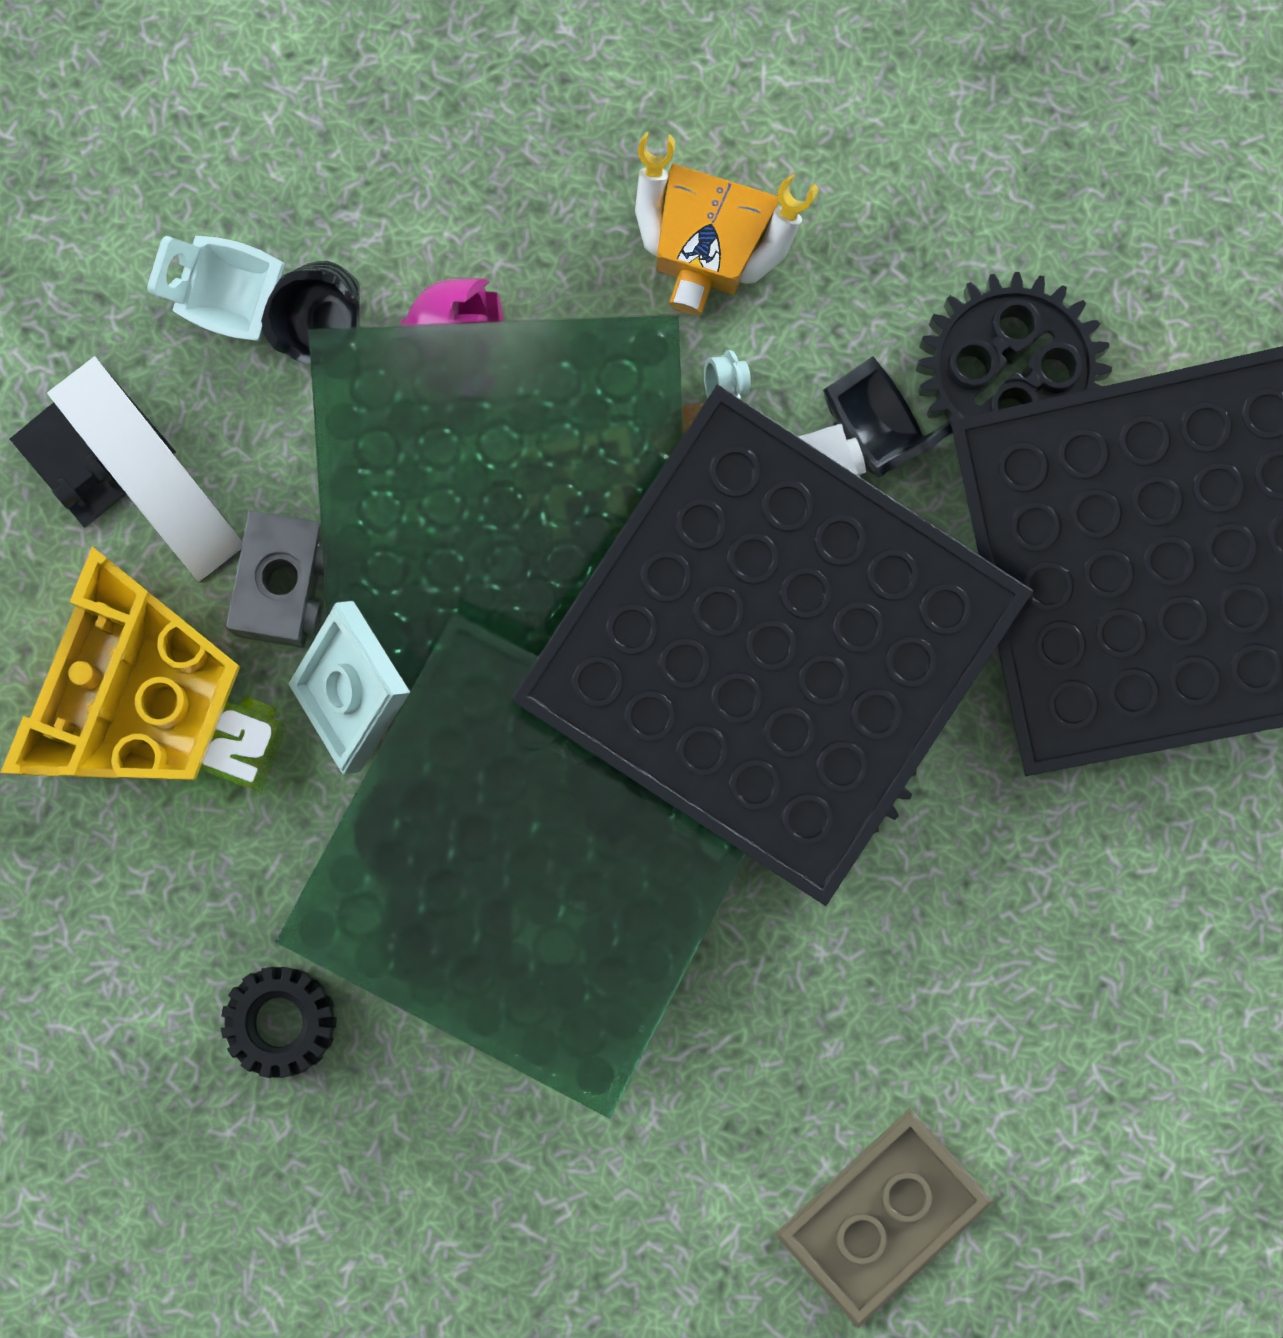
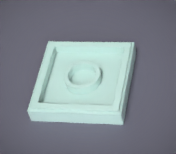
(348, 687)

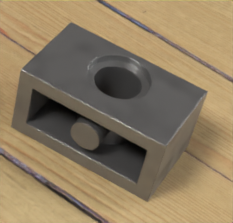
(268, 545)

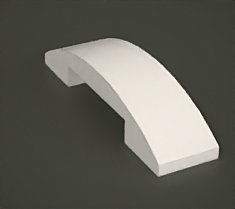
(146, 469)

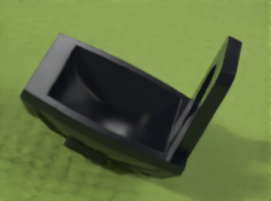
(878, 418)

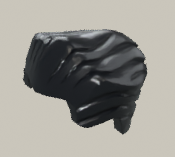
(308, 298)

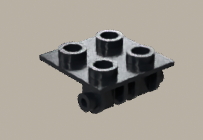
(69, 463)

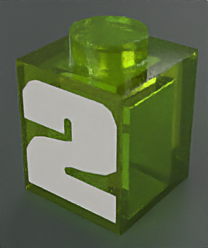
(245, 744)

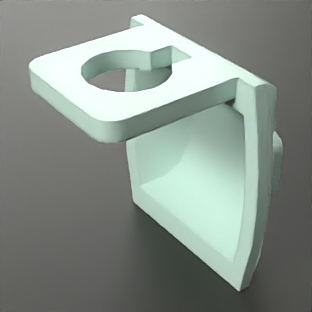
(220, 284)

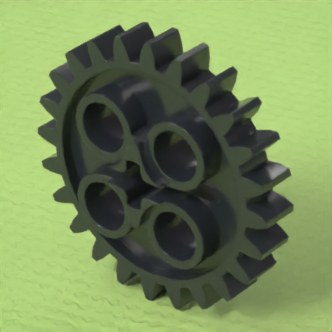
(977, 333)

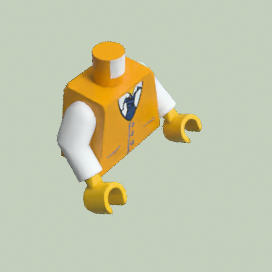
(711, 228)

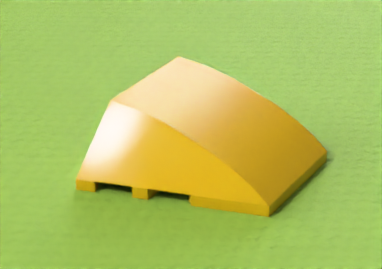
(126, 689)

